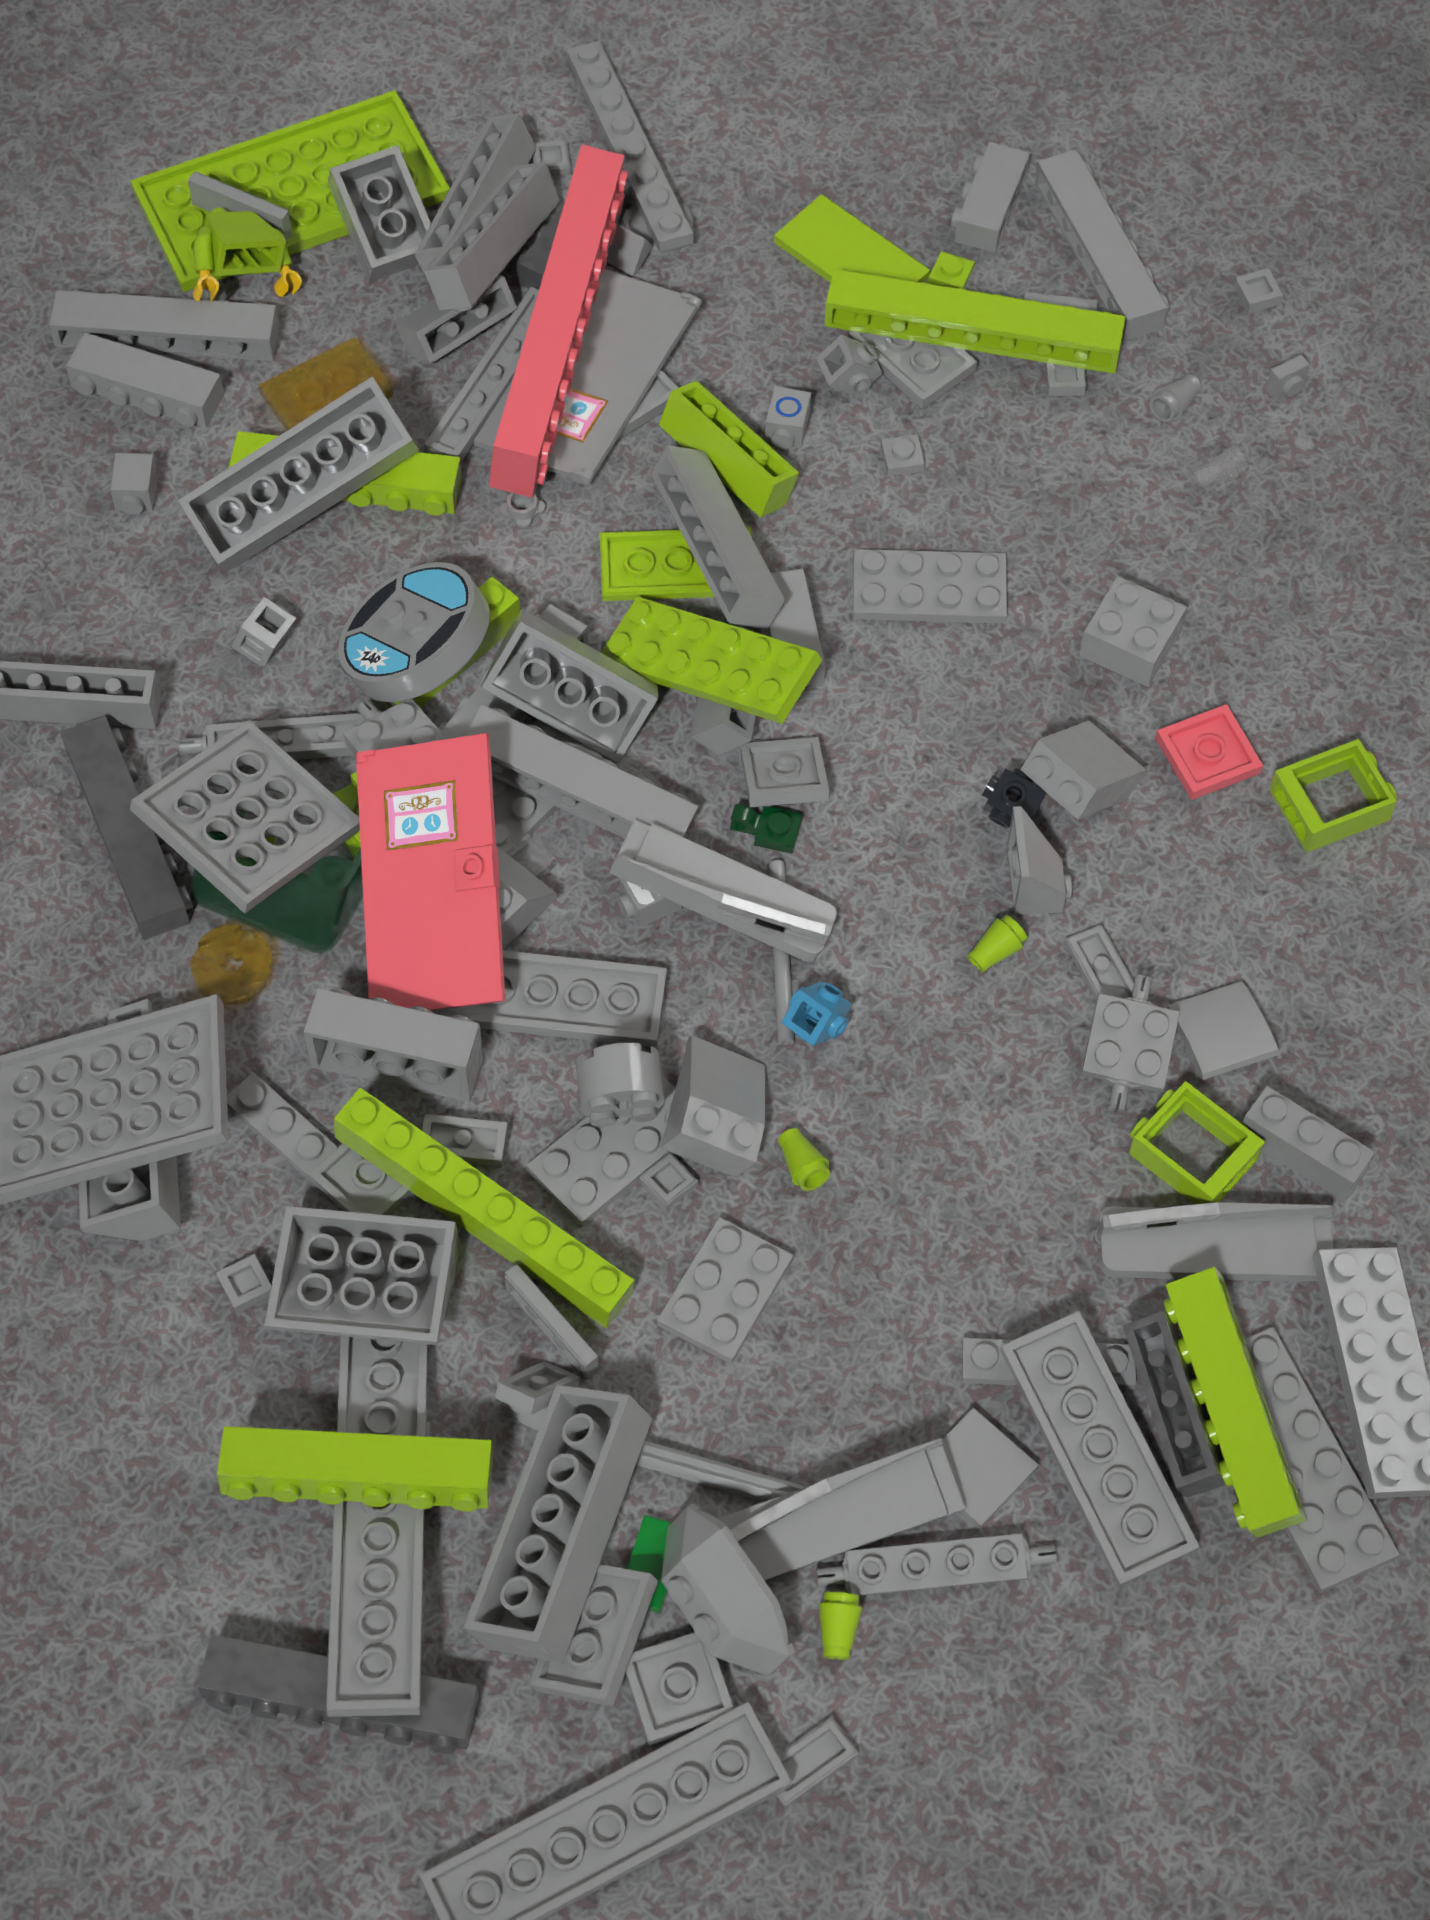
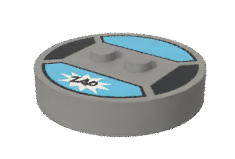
(414, 632)

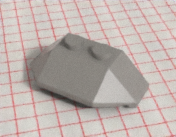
(723, 1594)

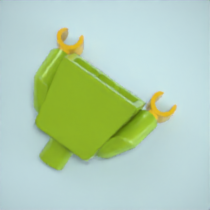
(240, 245)

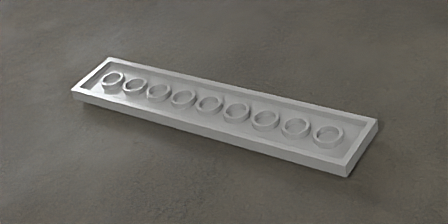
(378, 1549)

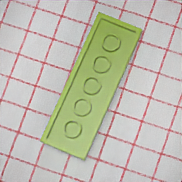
(712, 659)

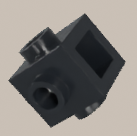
(1016, 784)

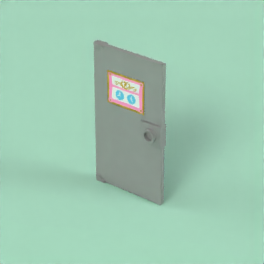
(621, 354)

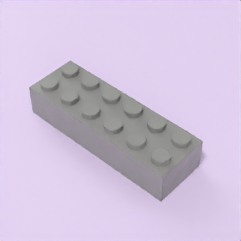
(298, 475)
(558, 1523)

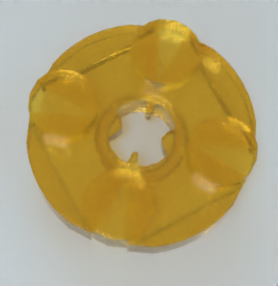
(241, 945)

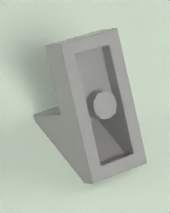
(531, 1391)

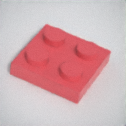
(1209, 752)

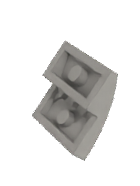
(1224, 1030)

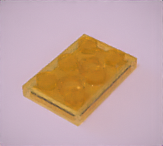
(320, 381)

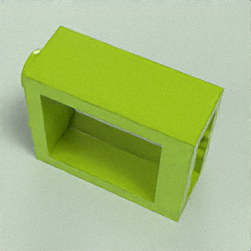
(1301, 814)
(1241, 1140)

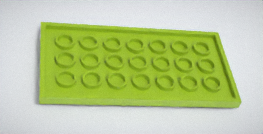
(288, 171)

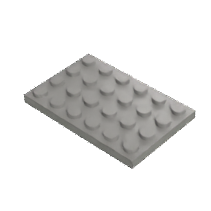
(113, 1098)

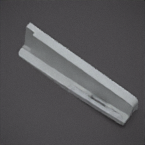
(724, 890)
(1234, 1238)
(848, 1510)

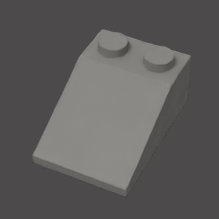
(717, 1109)

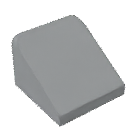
(628, 251)

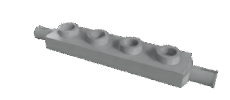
(296, 736)
(936, 1565)

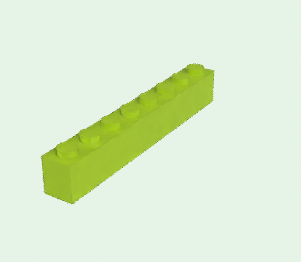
(974, 321)
(483, 1208)

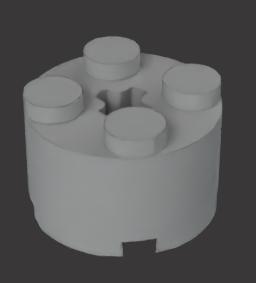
(620, 1084)

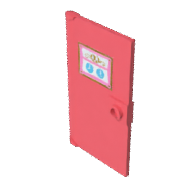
(431, 874)

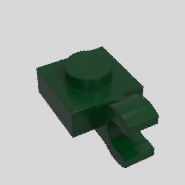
(773, 828)

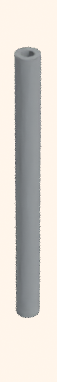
(781, 970)

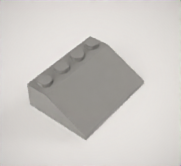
(363, 1275)

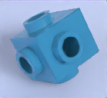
(817, 1013)

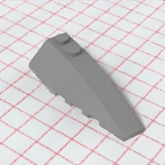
(134, 1201)

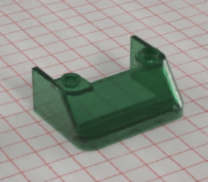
(304, 911)

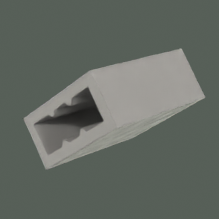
(1083, 769)

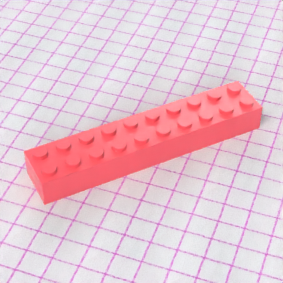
(558, 322)

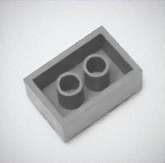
(380, 211)

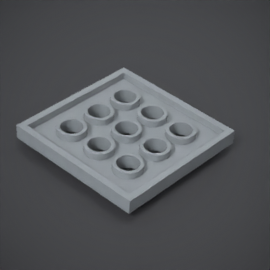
(246, 838)

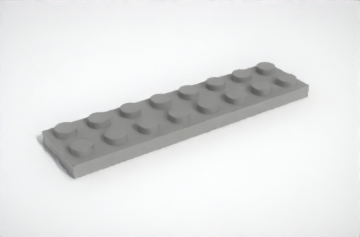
(612, 1825)

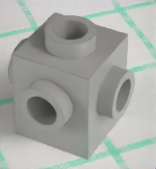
(849, 365)

